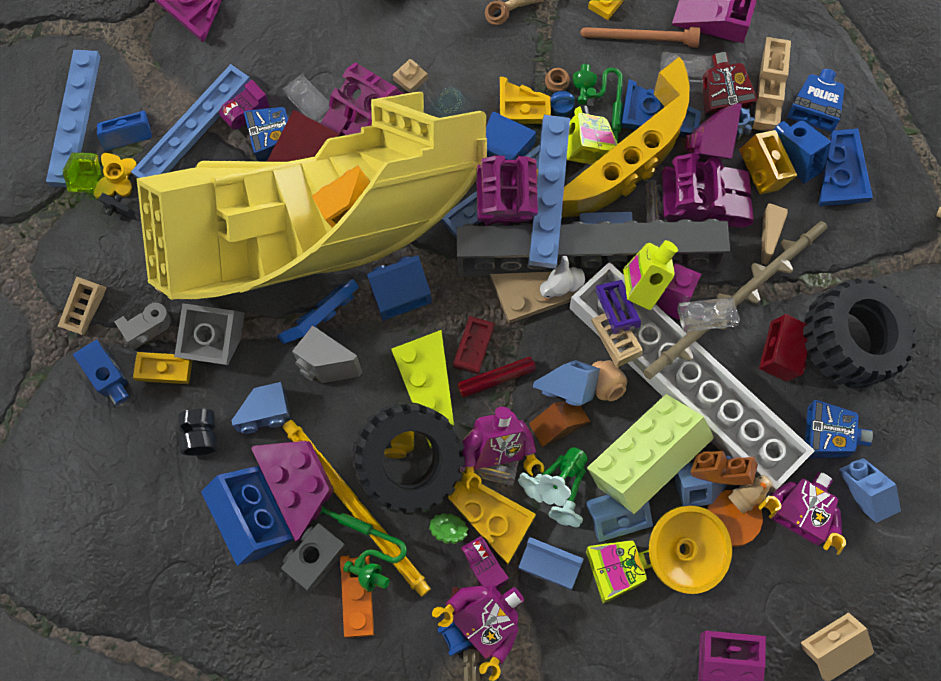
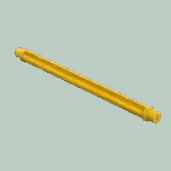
(360, 512)

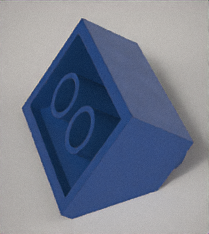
(247, 514)

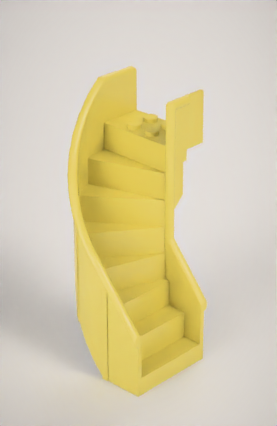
(257, 223)

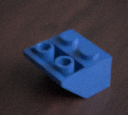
(399, 287)

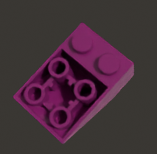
(716, 17)
(731, 657)

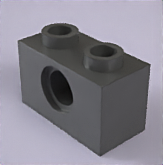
(312, 574)

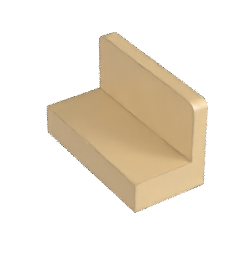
(839, 646)

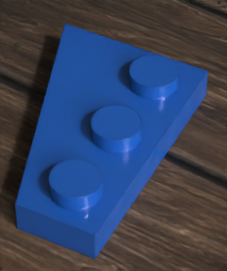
(643, 105)
(845, 171)
(324, 312)

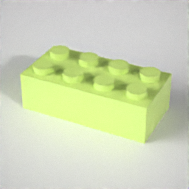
(650, 453)

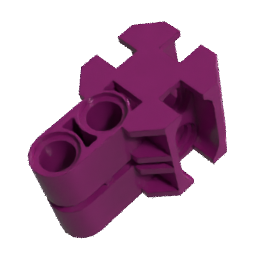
(349, 114)
(506, 190)
(706, 192)

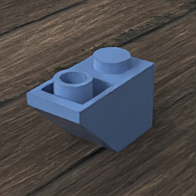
(571, 381)
(262, 408)
(694, 490)
(871, 490)

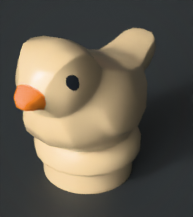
(749, 495)

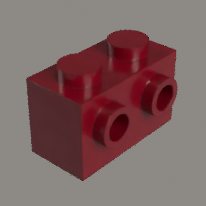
(785, 348)

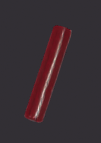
(496, 376)

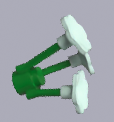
(553, 489)

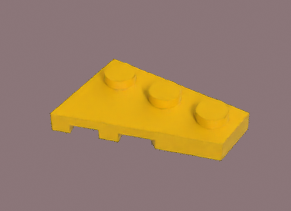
(494, 517)

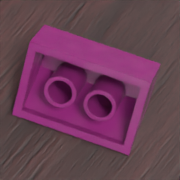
(715, 135)

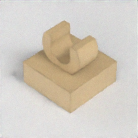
(410, 76)

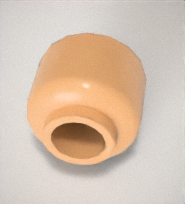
(611, 381)

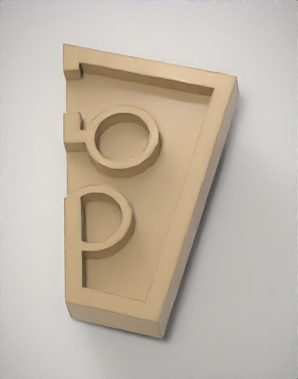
(521, 294)

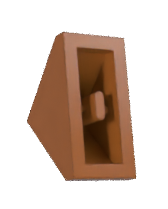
(558, 422)

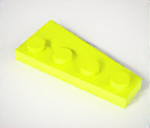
(425, 373)

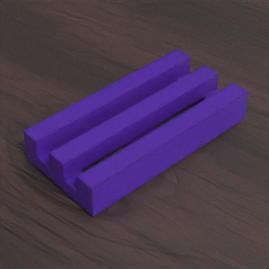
(624, 323)

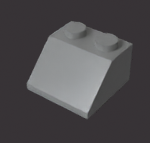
(208, 333)
(325, 358)

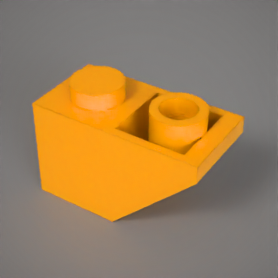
(340, 195)

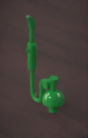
(586, 80)
(368, 574)

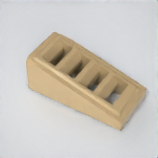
(772, 226)
(73, 302)
(619, 358)

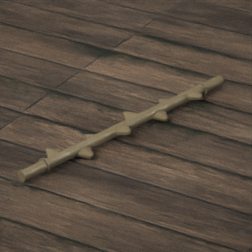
(747, 292)

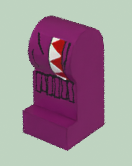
(250, 99)
(484, 564)

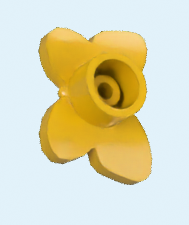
(116, 176)

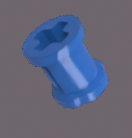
(455, 639)

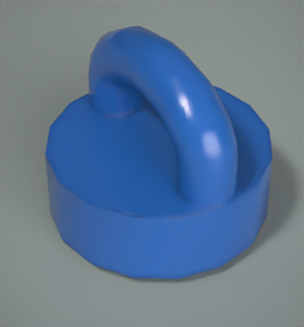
(562, 103)

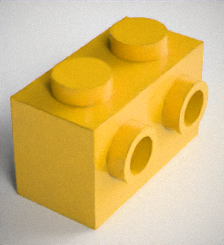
(767, 162)

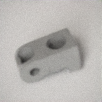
(144, 326)

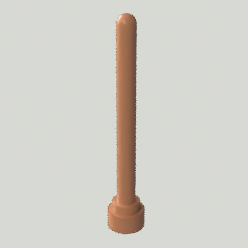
(688, 37)

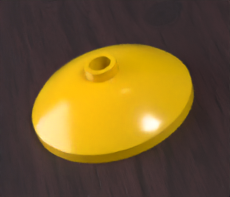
(706, 552)

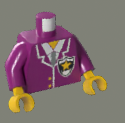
(497, 441)
(808, 511)
(485, 620)

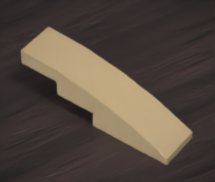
(771, 83)

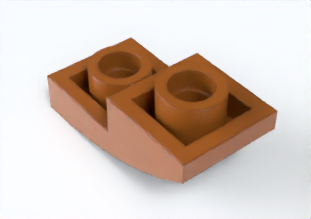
(718, 469)

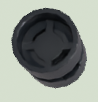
(197, 430)

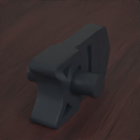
(113, 205)

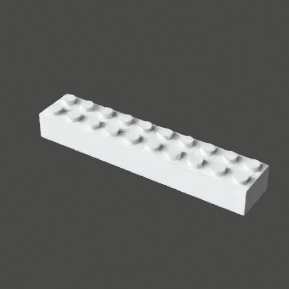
(735, 416)

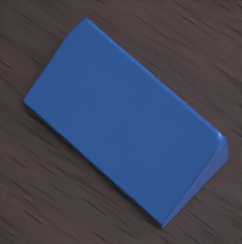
(124, 130)

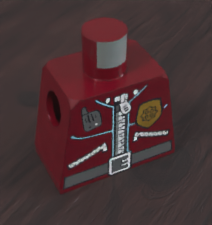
(726, 85)

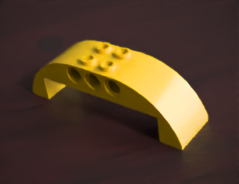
(635, 155)

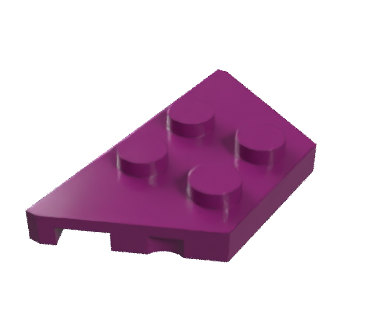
(192, 14)
(295, 481)

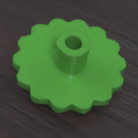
(448, 528)

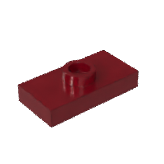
(474, 345)

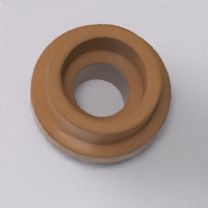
(494, 6)
(557, 74)

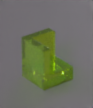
(82, 172)

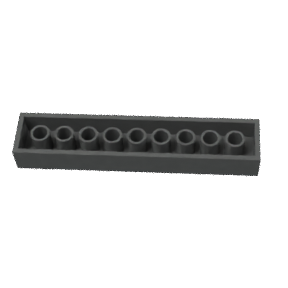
(591, 246)

